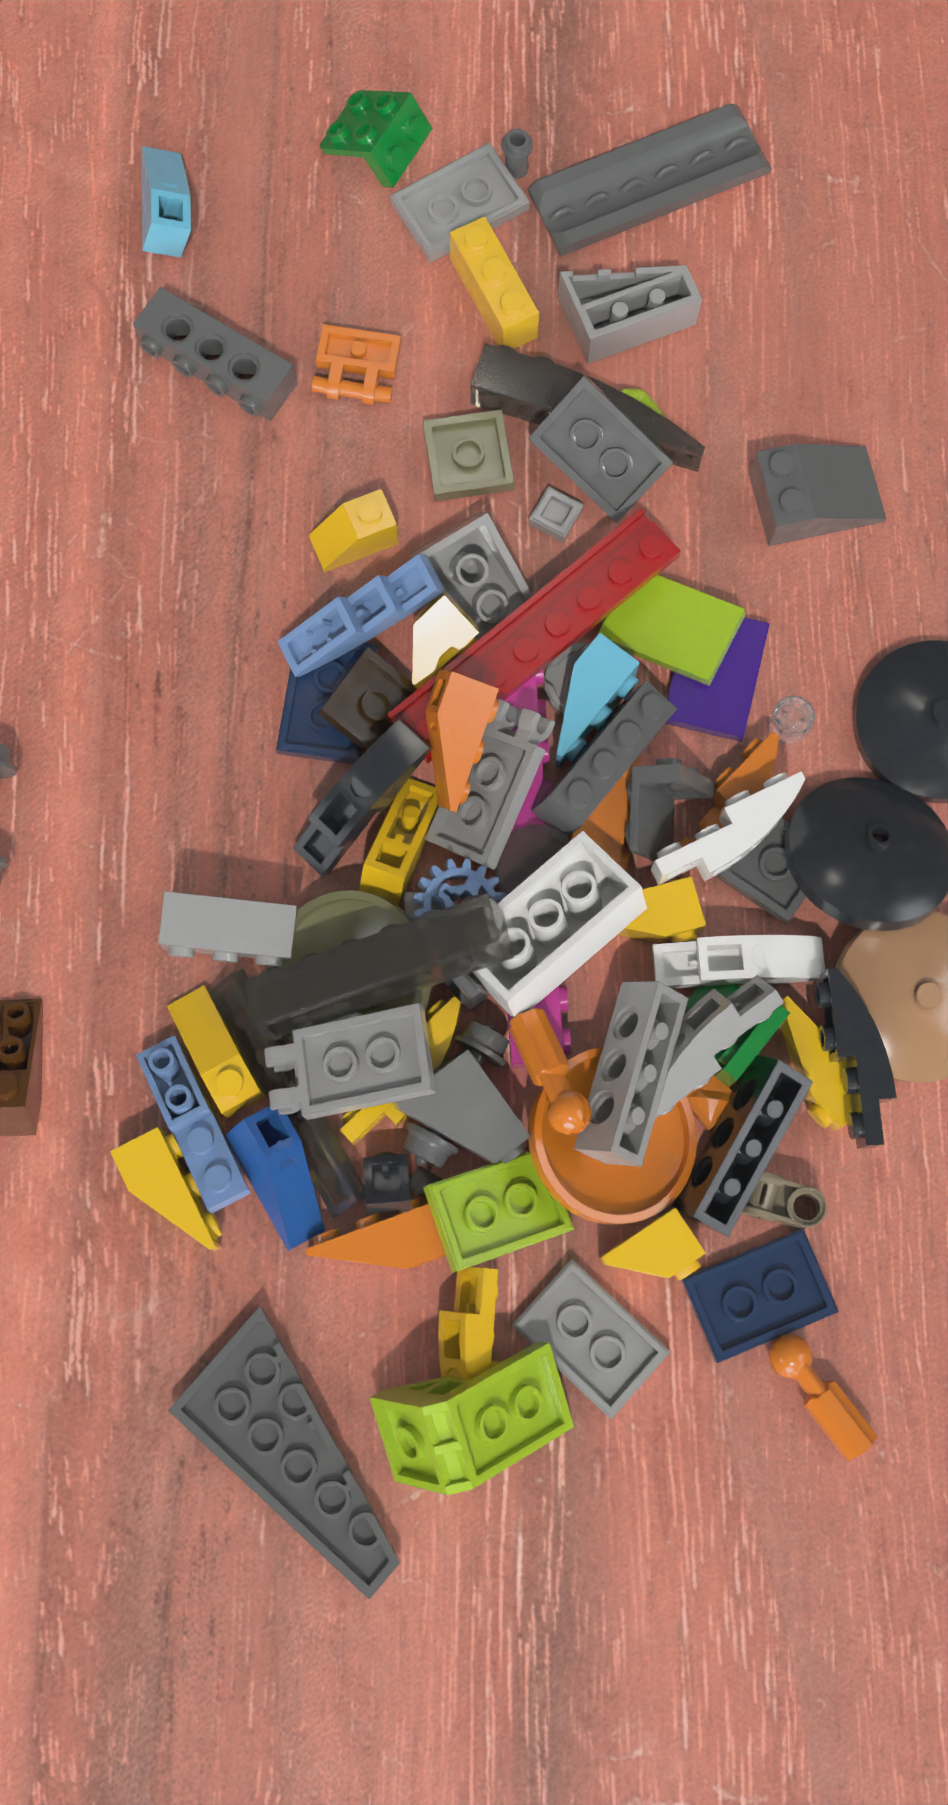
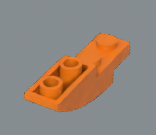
(750, 776)

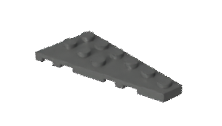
(272, 1436)

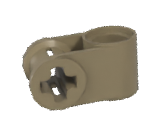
(779, 1200)

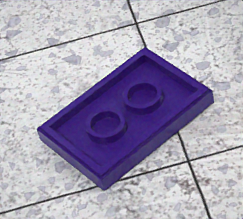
(726, 703)

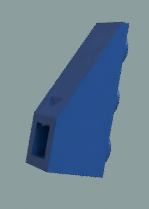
(278, 1173)

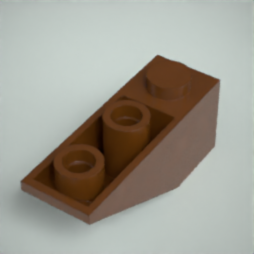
(20, 1066)

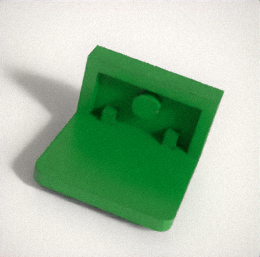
(382, 129)

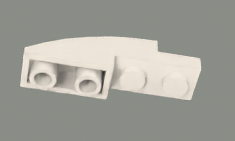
(744, 825)
(738, 960)

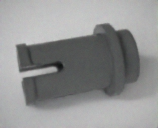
(517, 147)

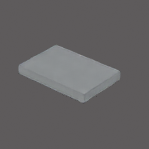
(457, 196)
(592, 1338)

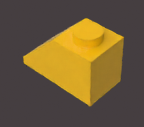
(355, 531)
(658, 1249)

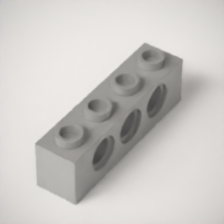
(632, 1073)

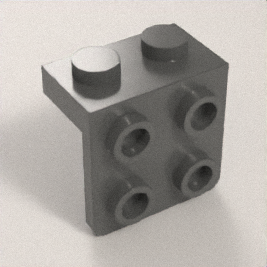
(653, 803)

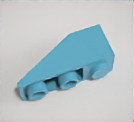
(164, 202)
(596, 682)

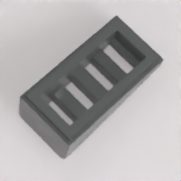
(468, 990)

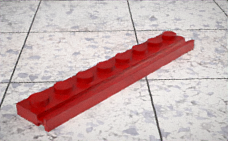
(555, 615)

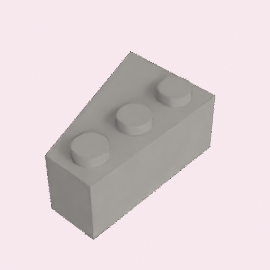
(627, 309)
(227, 928)

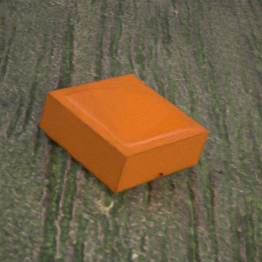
(710, 1102)

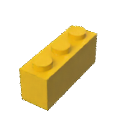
(493, 284)

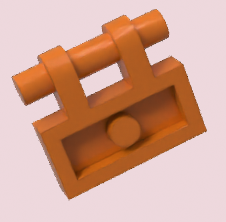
(357, 353)

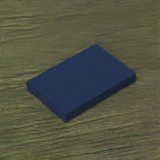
(301, 728)
(759, 1295)

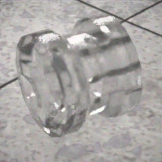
(787, 727)

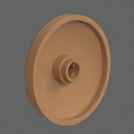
(906, 993)

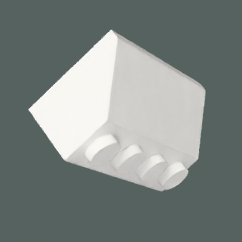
(560, 922)

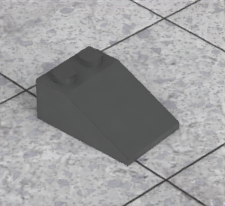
(814, 491)

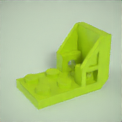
(463, 1430)

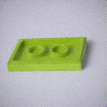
(675, 628)
(494, 1212)

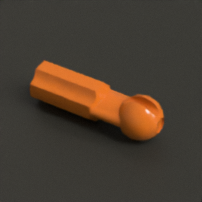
(548, 1066)
(824, 1400)

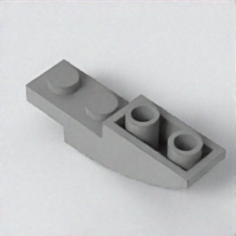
(709, 1028)

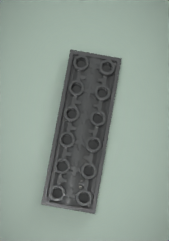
(648, 178)

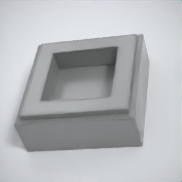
(556, 514)

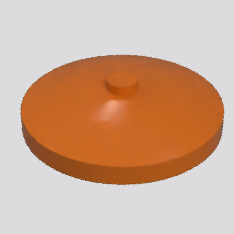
(610, 1191)

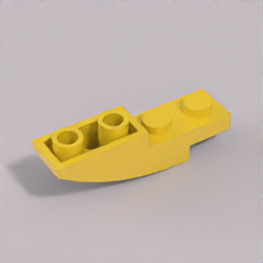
(441, 1030)
(468, 1331)

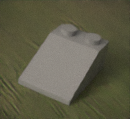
(477, 571)

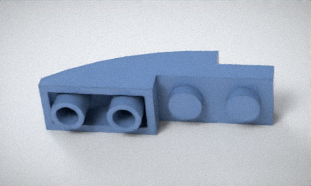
(193, 1124)

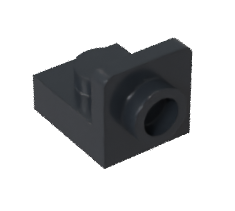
(386, 1182)

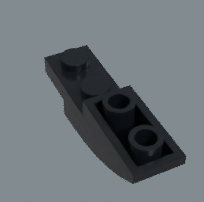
(361, 794)
(854, 1038)

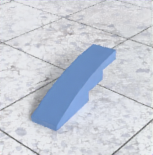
(361, 616)

